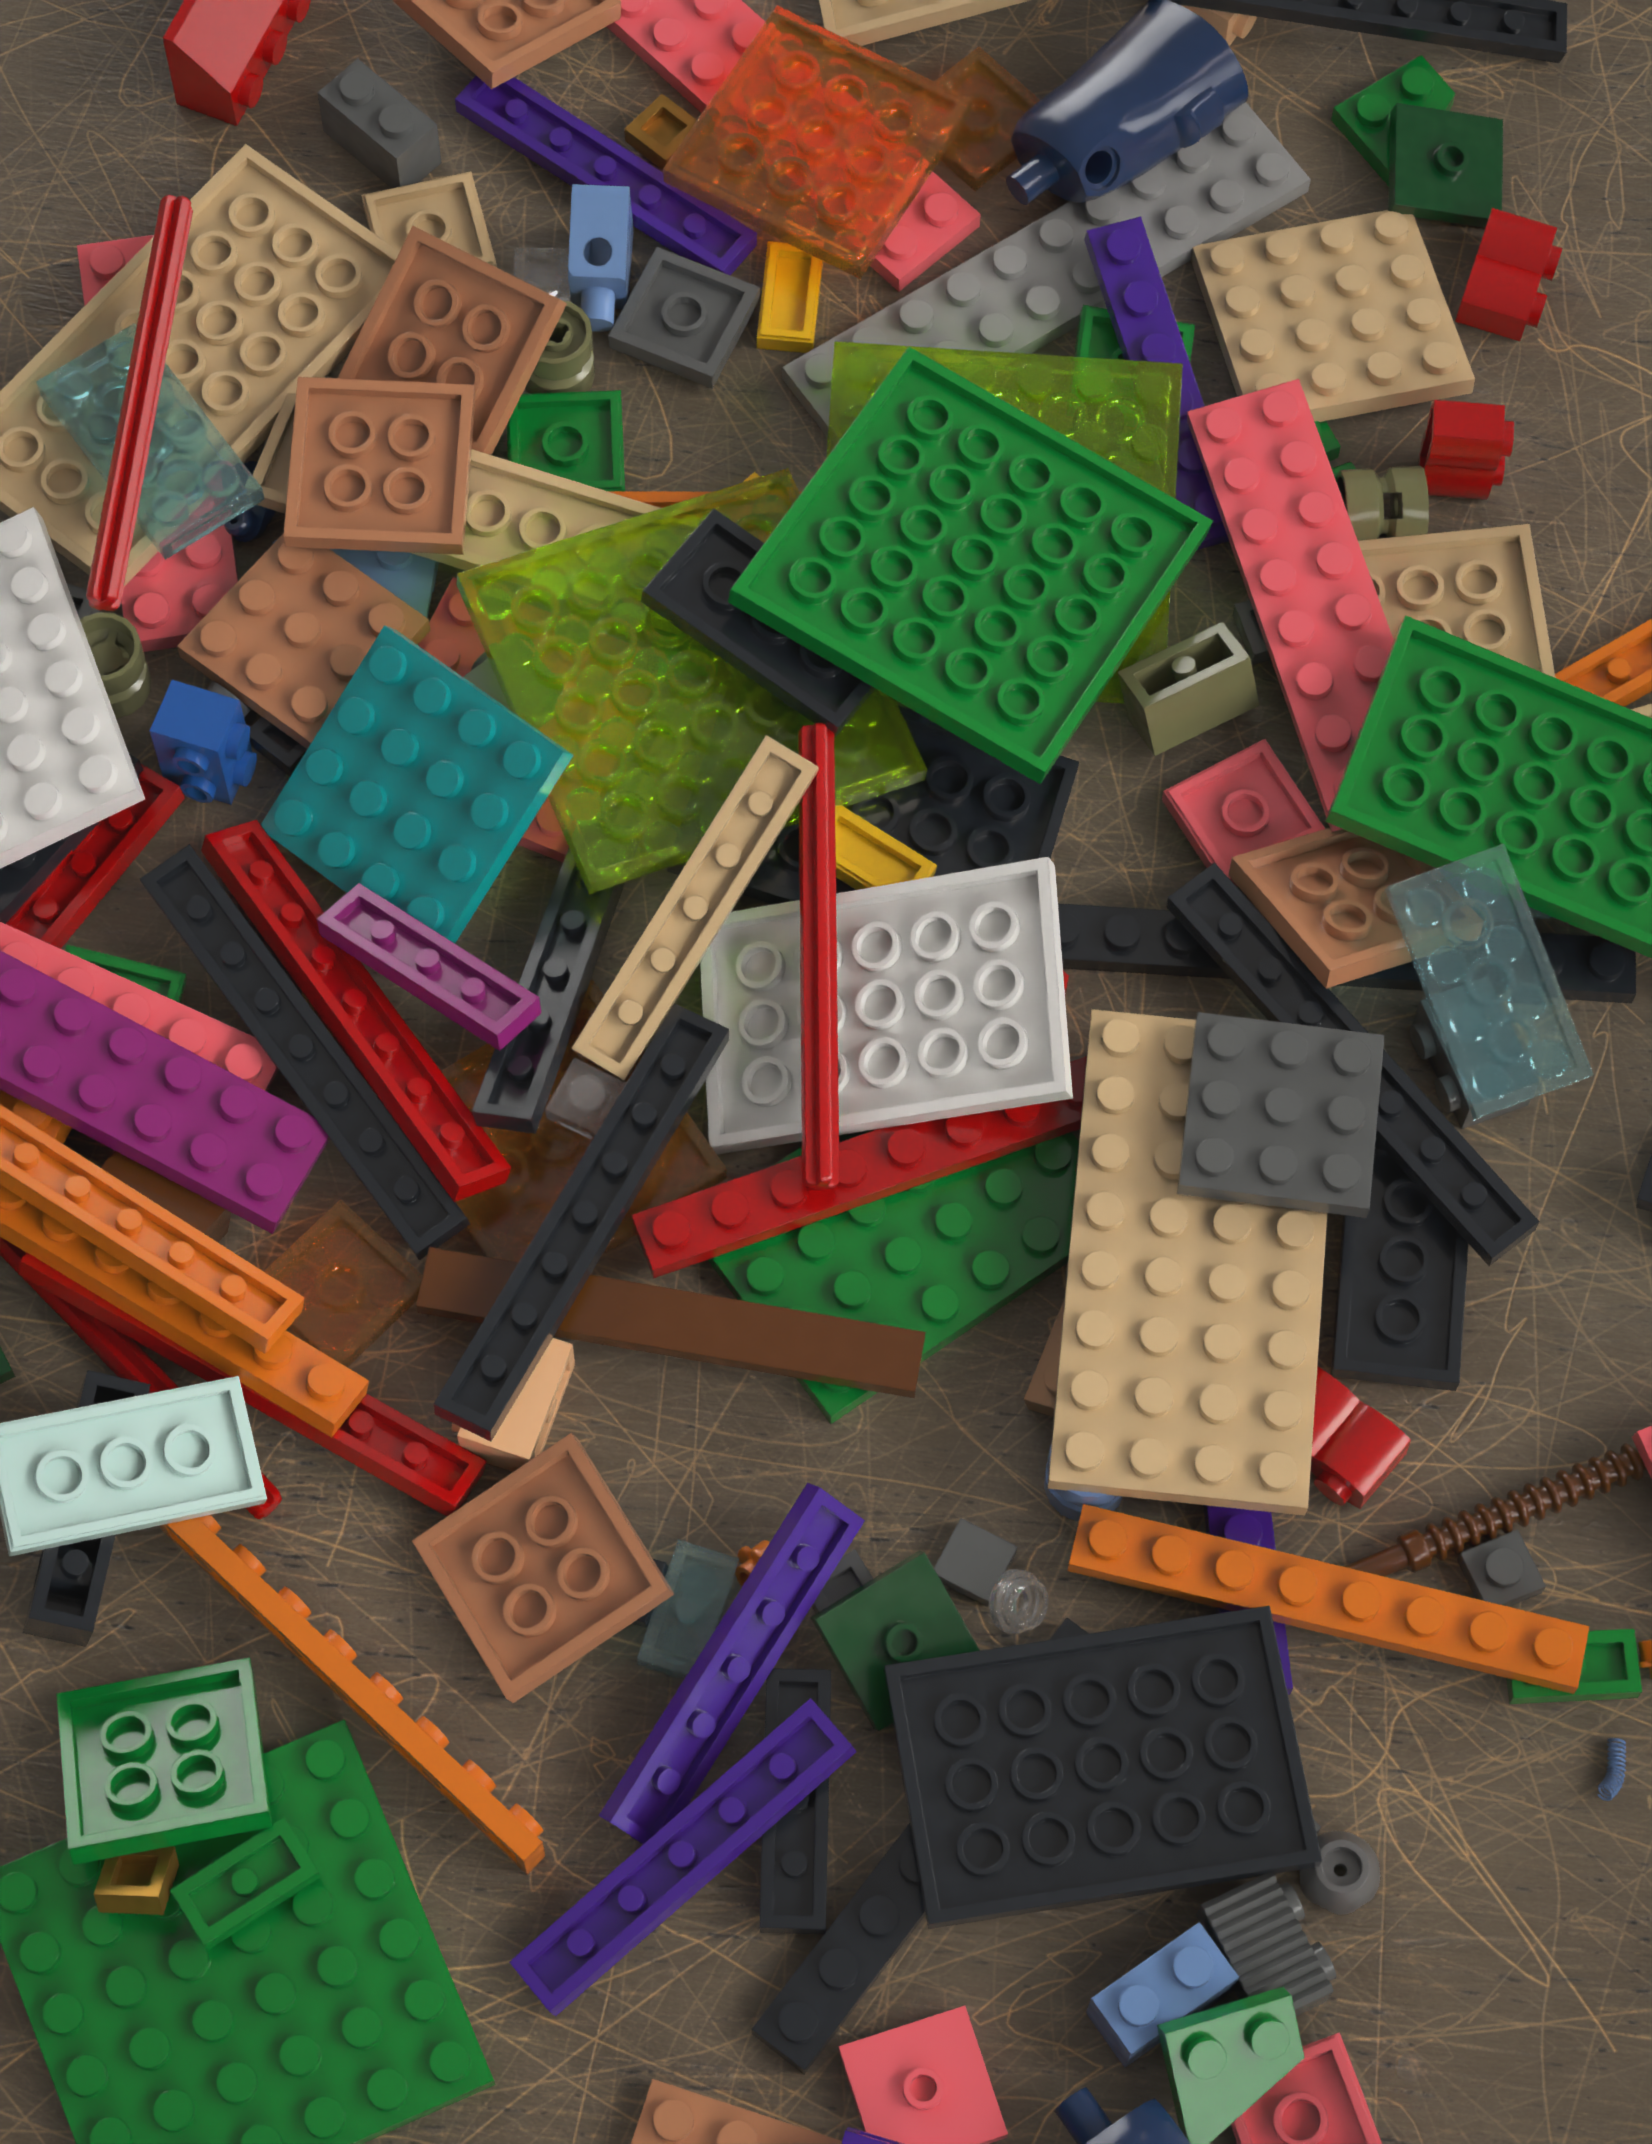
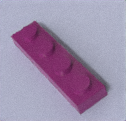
(429, 966)

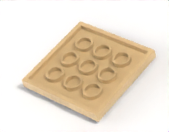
(1340, 309)
(1467, 585)

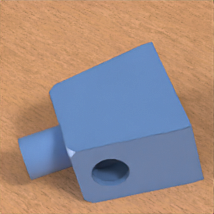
(600, 251)

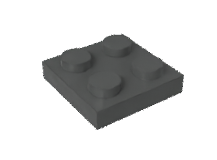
(684, 317)

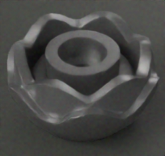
(1348, 1892)

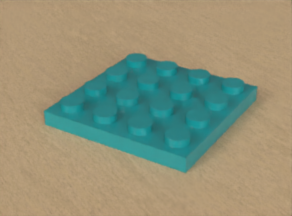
(416, 786)

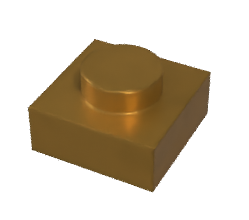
(659, 130)
(137, 1882)

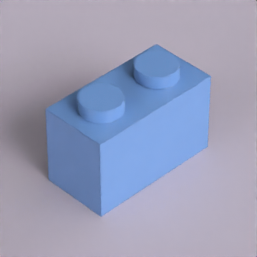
(1168, 1985)

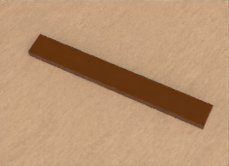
(694, 1326)

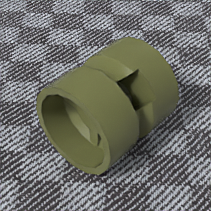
(568, 356)
(1364, 503)
(119, 660)

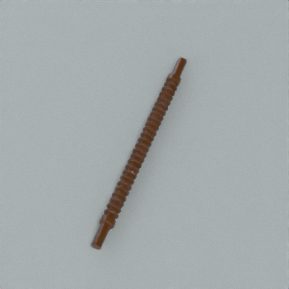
(1417, 1549)

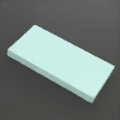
(127, 1466)

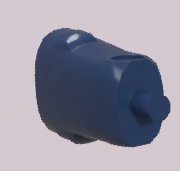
(1128, 107)

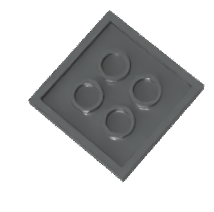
(1281, 1115)

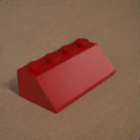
(224, 51)

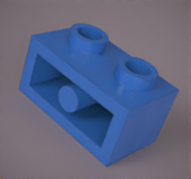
(203, 743)

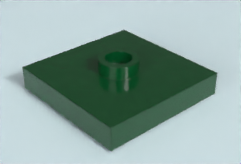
(1445, 164)
(890, 1622)

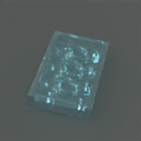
(190, 471)
(1489, 981)

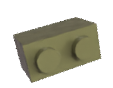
(1188, 688)

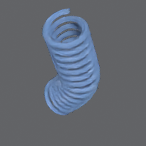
(1613, 1769)

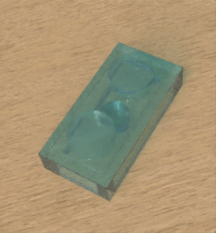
(690, 1616)

